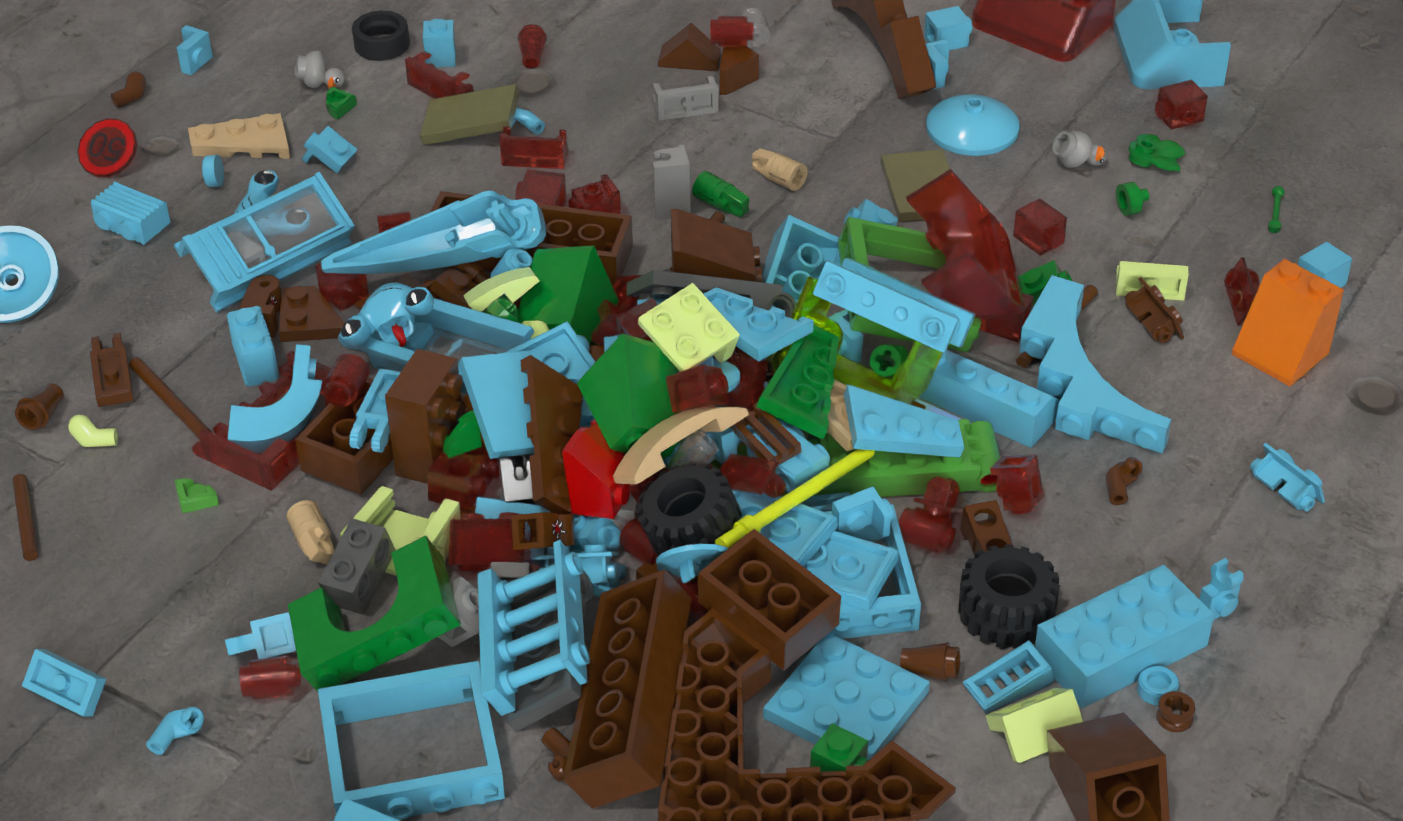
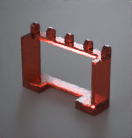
(278, 459)

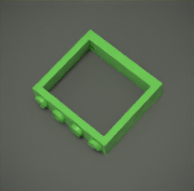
(896, 243)

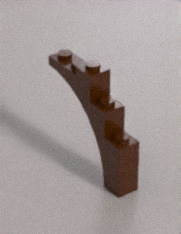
(899, 41)

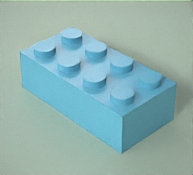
(1122, 633)

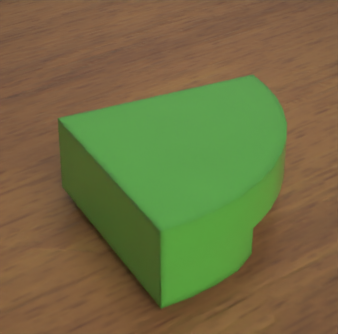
(194, 495)

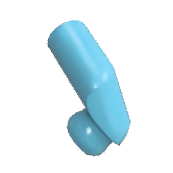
(529, 120)
(174, 726)

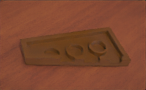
(554, 419)

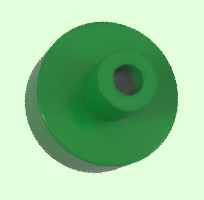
(1130, 198)

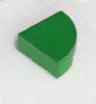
(339, 102)
(464, 437)

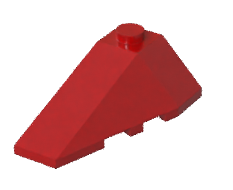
(590, 474)

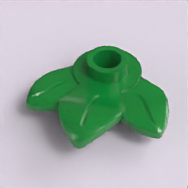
(1150, 150)

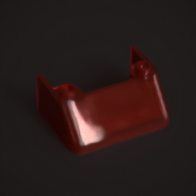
(1045, 26)
(976, 250)

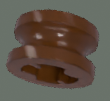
(1171, 721)

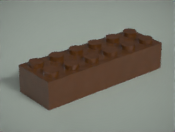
(573, 228)
(629, 690)

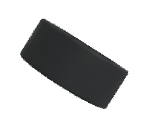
(380, 47)

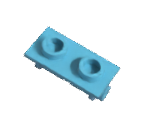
(1299, 486)
(594, 562)

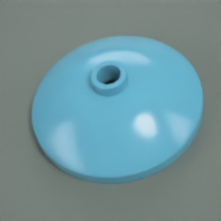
(972, 125)
(34, 263)

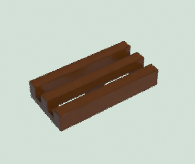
(775, 427)

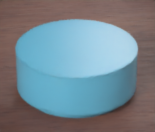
(213, 171)
(1155, 682)

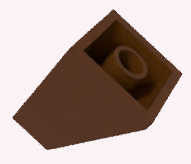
(712, 248)
(1109, 770)

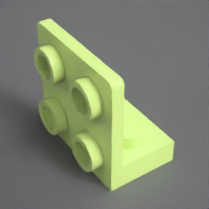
(689, 329)
(406, 528)

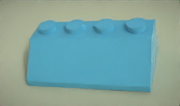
(991, 397)

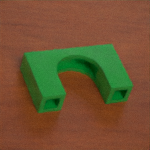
(419, 614)

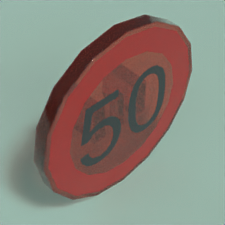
(107, 148)

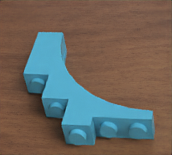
(1065, 372)

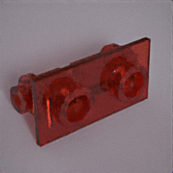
(1241, 289)
(753, 475)
(940, 497)

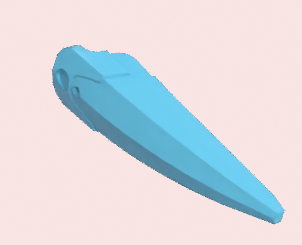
(446, 237)

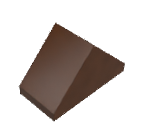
(690, 51)
(738, 68)

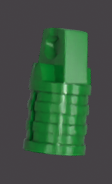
(720, 194)
(503, 308)
(887, 359)

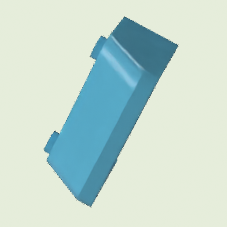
(1166, 57)

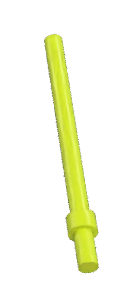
(794, 497)

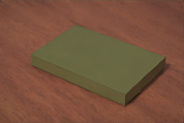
(469, 114)
(907, 174)

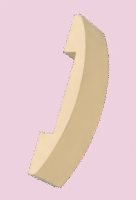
(644, 456)

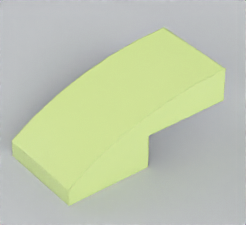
(512, 283)

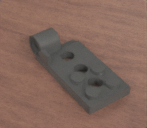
(666, 284)
(552, 691)

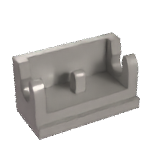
(686, 100)
(671, 181)
(515, 486)

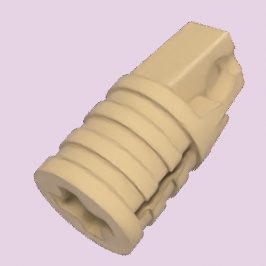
(779, 169)
(311, 531)

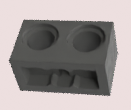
(357, 565)

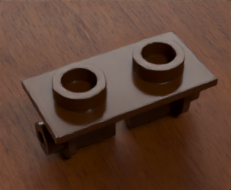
(1163, 319)

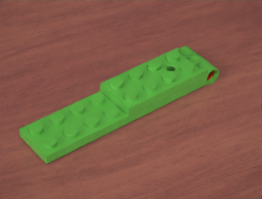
(909, 473)

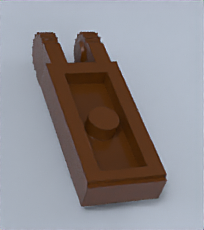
(111, 372)

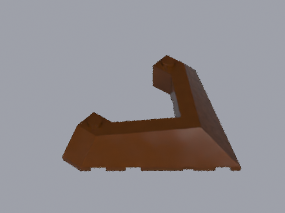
(707, 751)

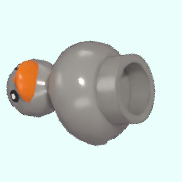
(312, 71)
(1076, 148)

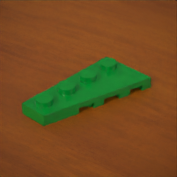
(804, 383)

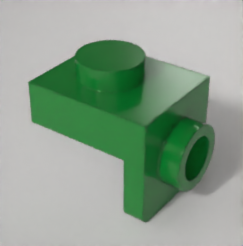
(1035, 279)

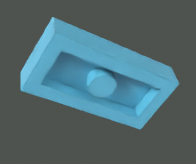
(64, 682)

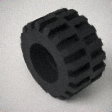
(687, 507)
(1007, 595)

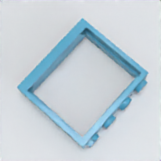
(887, 613)
(403, 695)

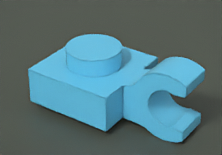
(1223, 590)
(269, 637)

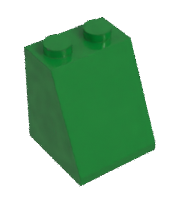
(568, 289)
(629, 391)

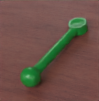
(1274, 225)

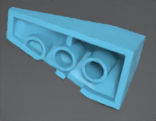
(796, 253)

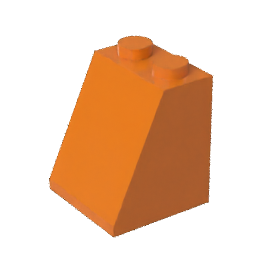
(1289, 323)

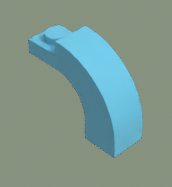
(285, 419)

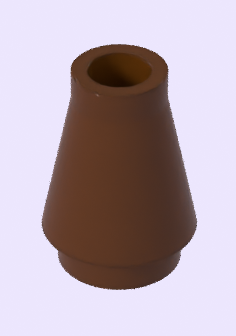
(38, 407)
(932, 661)

